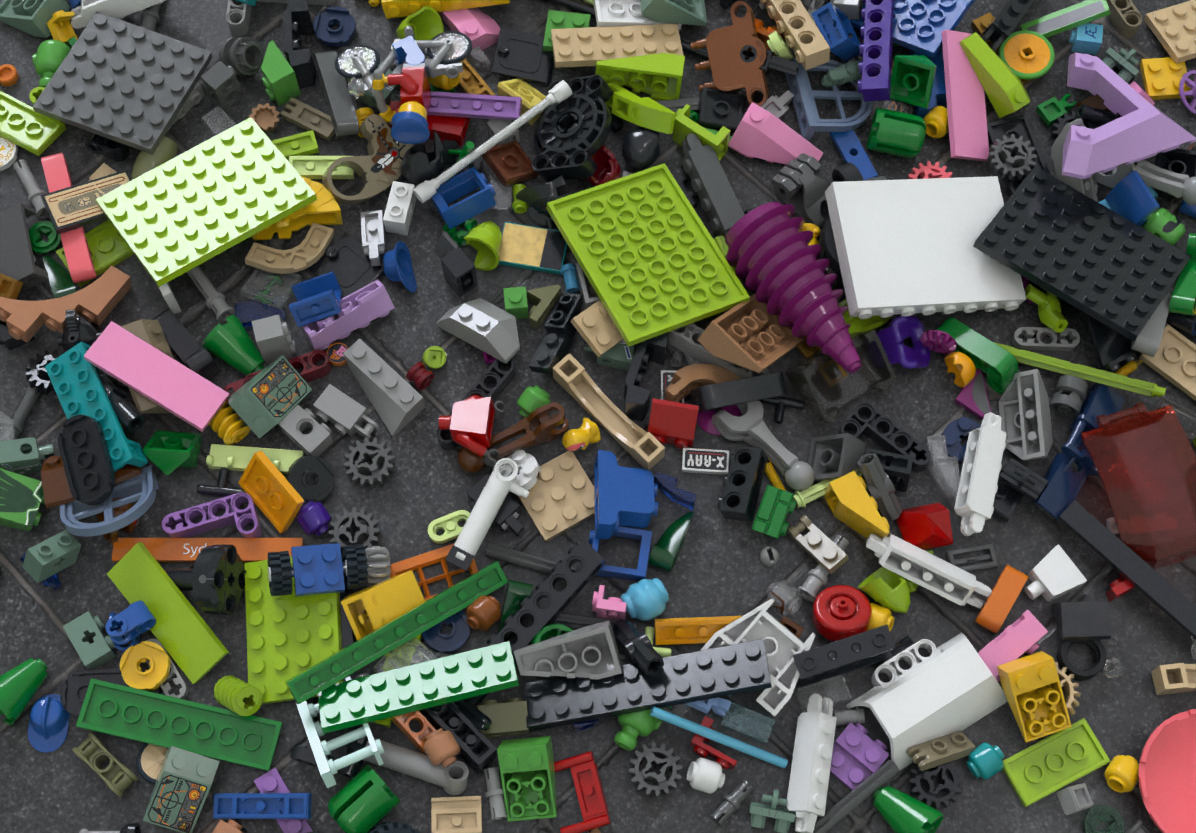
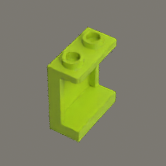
(684, 125)

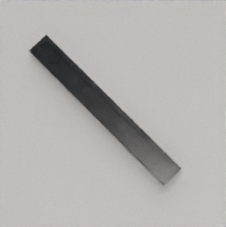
(1131, 566)

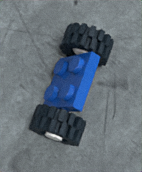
(317, 569)

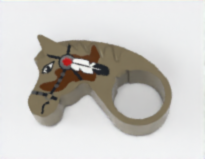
(377, 169)

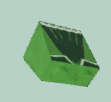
(19, 500)

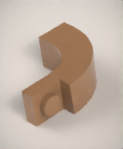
(696, 376)

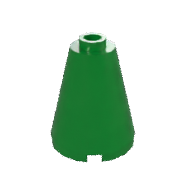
(234, 346)
(19, 687)
(906, 813)

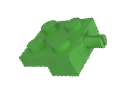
(563, 20)

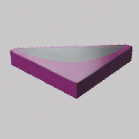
(975, 397)

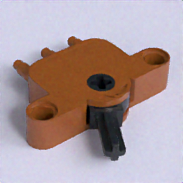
(728, 61)

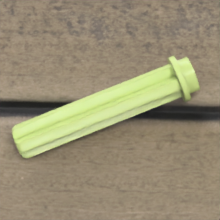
(814, 492)

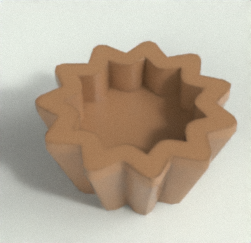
(265, 117)

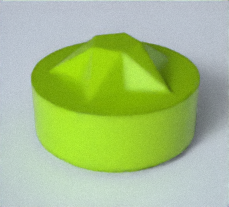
(434, 357)

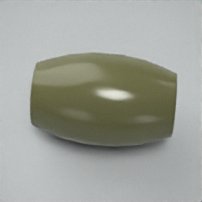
(145, 162)

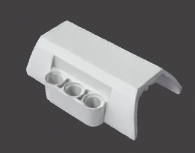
(932, 696)

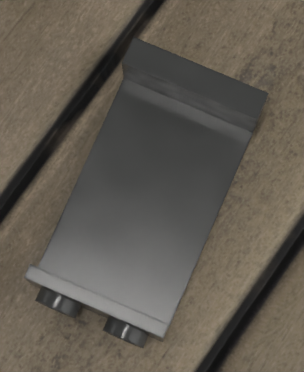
(16, 248)

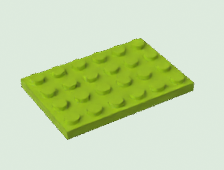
(286, 633)

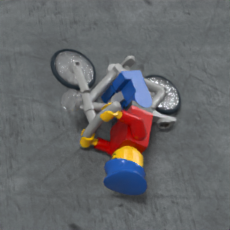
(408, 121)

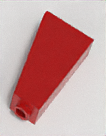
(445, 126)

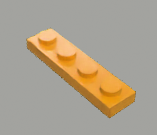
(689, 630)

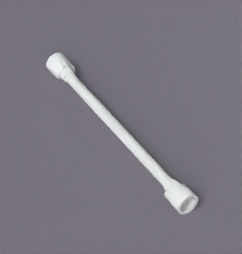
(557, 94)

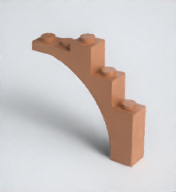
(91, 302)

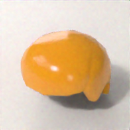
(962, 367)

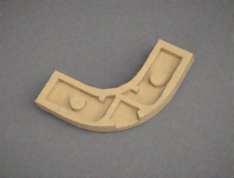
(293, 259)

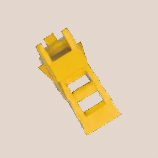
(322, 211)

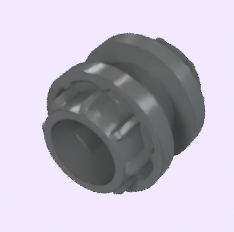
(242, 54)

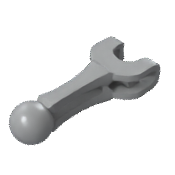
(1153, 176)
(754, 431)

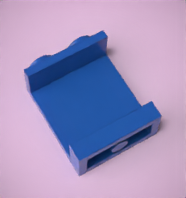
(316, 299)

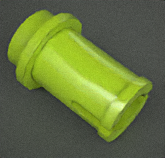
(518, 205)

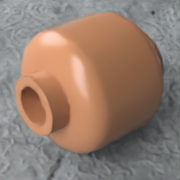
(441, 747)

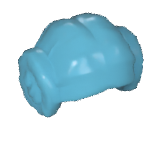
(645, 599)

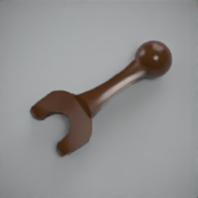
(538, 429)

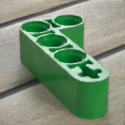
(1184, 294)
(986, 355)

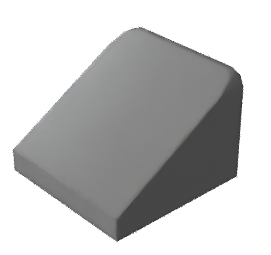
(1075, 799)

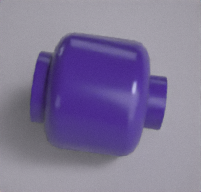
(313, 518)

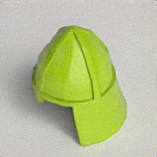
(425, 24)
(487, 241)
(887, 589)

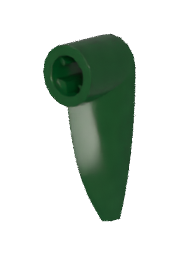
(59, 278)
(669, 545)
(514, 595)

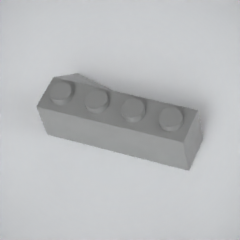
(386, 390)

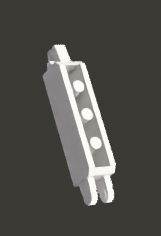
(114, 8)
(980, 474)
(927, 570)
(811, 763)

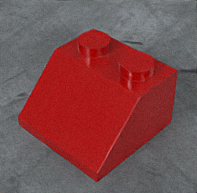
(673, 422)

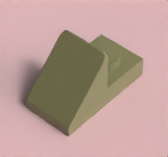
(544, 300)

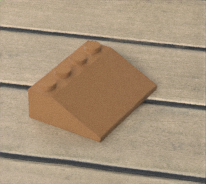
(748, 336)

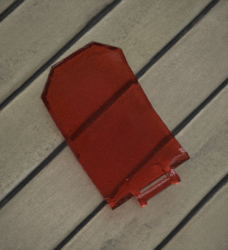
(1148, 481)

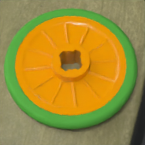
(1039, 52)

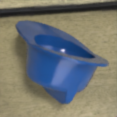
(399, 266)
(48, 724)

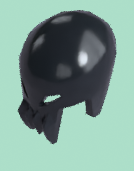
(641, 147)
(422, 166)

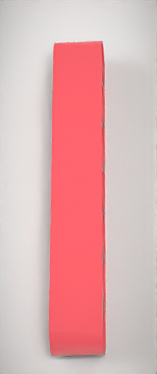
(73, 241)

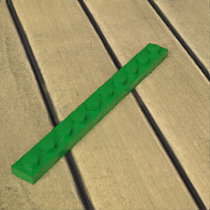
(395, 633)

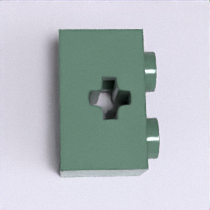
(51, 556)
(80, 632)

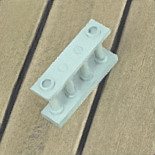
(322, 748)

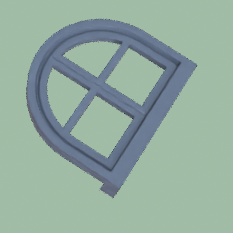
(806, 107)
(137, 488)

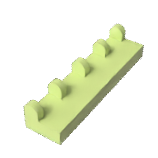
(238, 457)

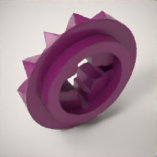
(938, 341)

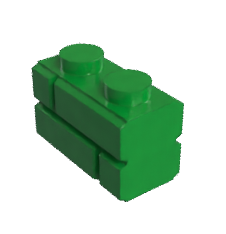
(773, 512)

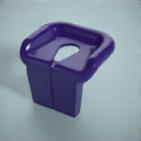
(896, 351)

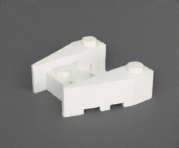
(779, 646)

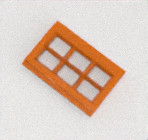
(426, 559)

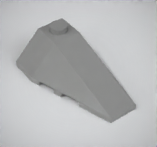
(579, 653)

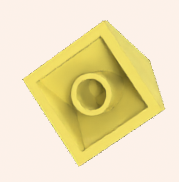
(528, 94)

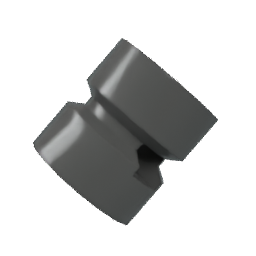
(1069, 396)

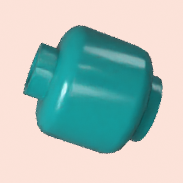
(985, 761)

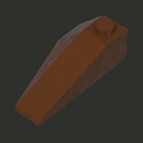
(56, 485)

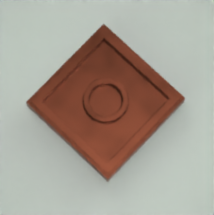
(509, 163)

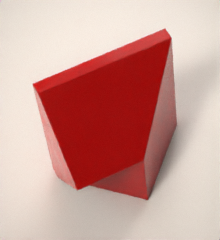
(926, 526)

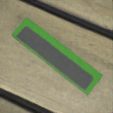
(1068, 18)

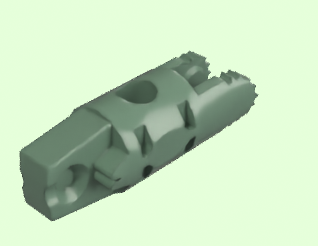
(842, 74)

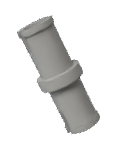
(495, 793)

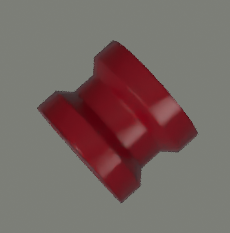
(420, 376)

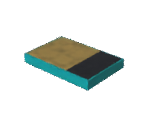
(532, 248)

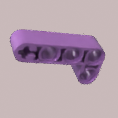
(211, 521)

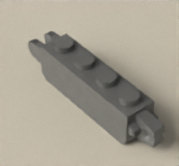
(711, 185)

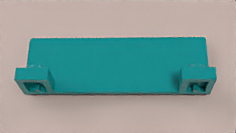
(83, 394)

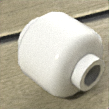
(705, 775)

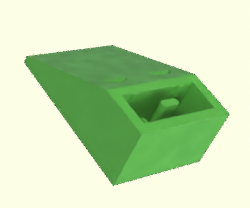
(528, 778)

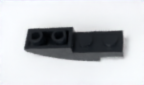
(559, 334)

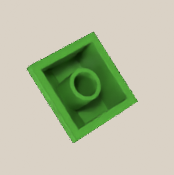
(278, 76)

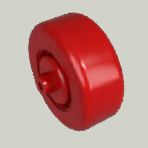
(841, 612)

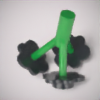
(450, 153)

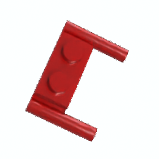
(588, 791)

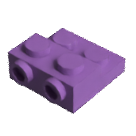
(856, 756)

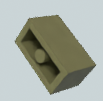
(506, 718)

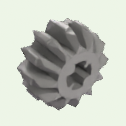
(378, 564)

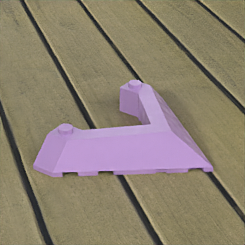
(1131, 138)

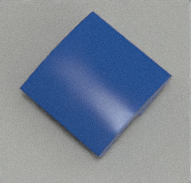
(1132, 199)

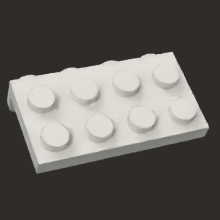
(621, 13)

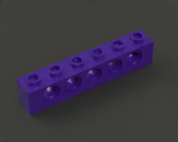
(877, 87)

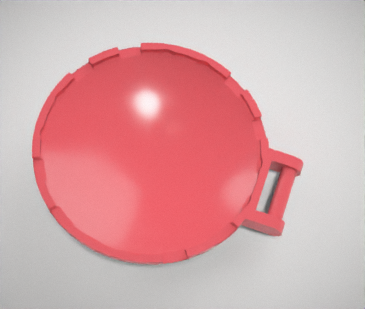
(1169, 774)

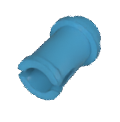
(570, 278)

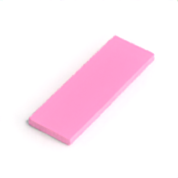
(964, 102)
(156, 376)

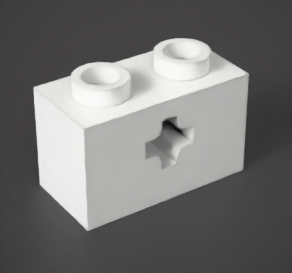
(399, 208)

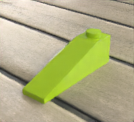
(652, 74)
(996, 78)

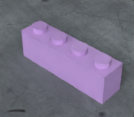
(356, 312)

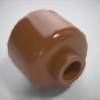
(483, 613)

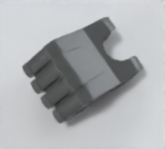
(802, 188)

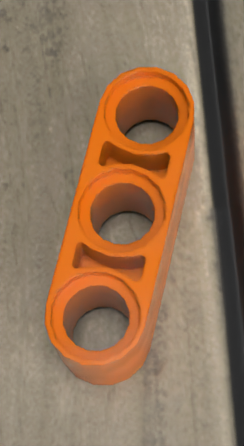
(1001, 599)
(418, 739)

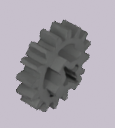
(1012, 157)
(362, 467)
(364, 533)
(650, 759)

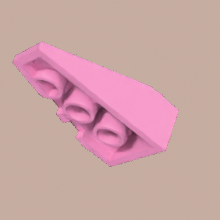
(473, 23)
(769, 138)

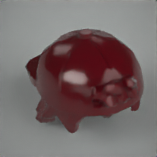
(607, 167)

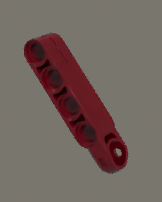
(305, 362)

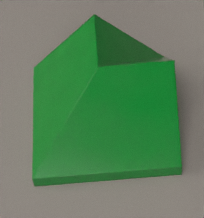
(912, 79)
(173, 450)

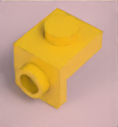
(61, 27)

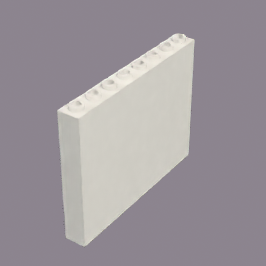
(912, 247)

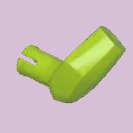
(1048, 308)

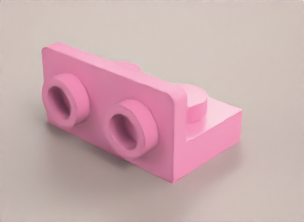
(608, 609)

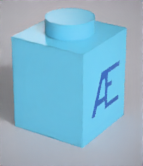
(1086, 38)

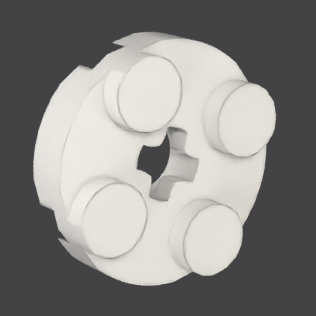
(527, 467)

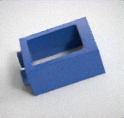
(836, 30)
(468, 207)
(621, 572)

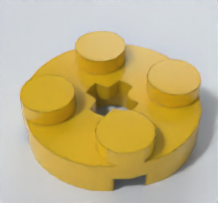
(151, 678)

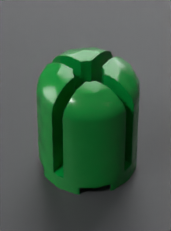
(896, 133)
(362, 802)

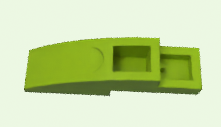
(640, 111)

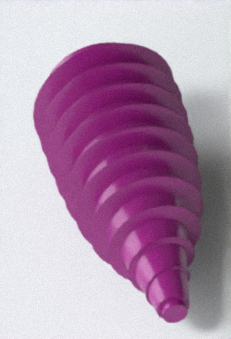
(791, 280)

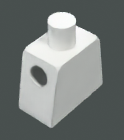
(1054, 576)

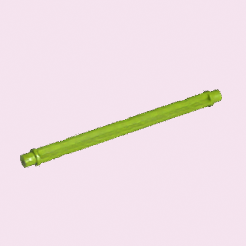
(1085, 372)

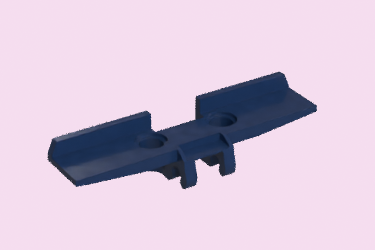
(1062, 482)

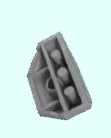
(1086, 186)
(484, 328)
(1026, 416)

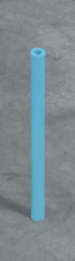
(718, 737)

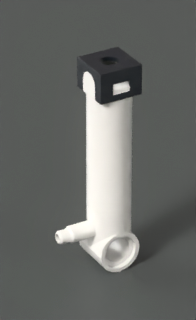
(483, 514)

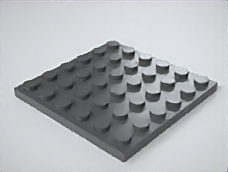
(123, 82)

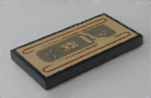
(77, 204)

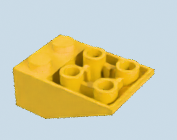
(854, 506)
(382, 603)
(1035, 695)

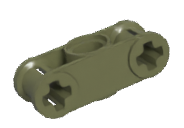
(116, 775)

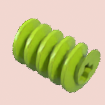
(237, 695)

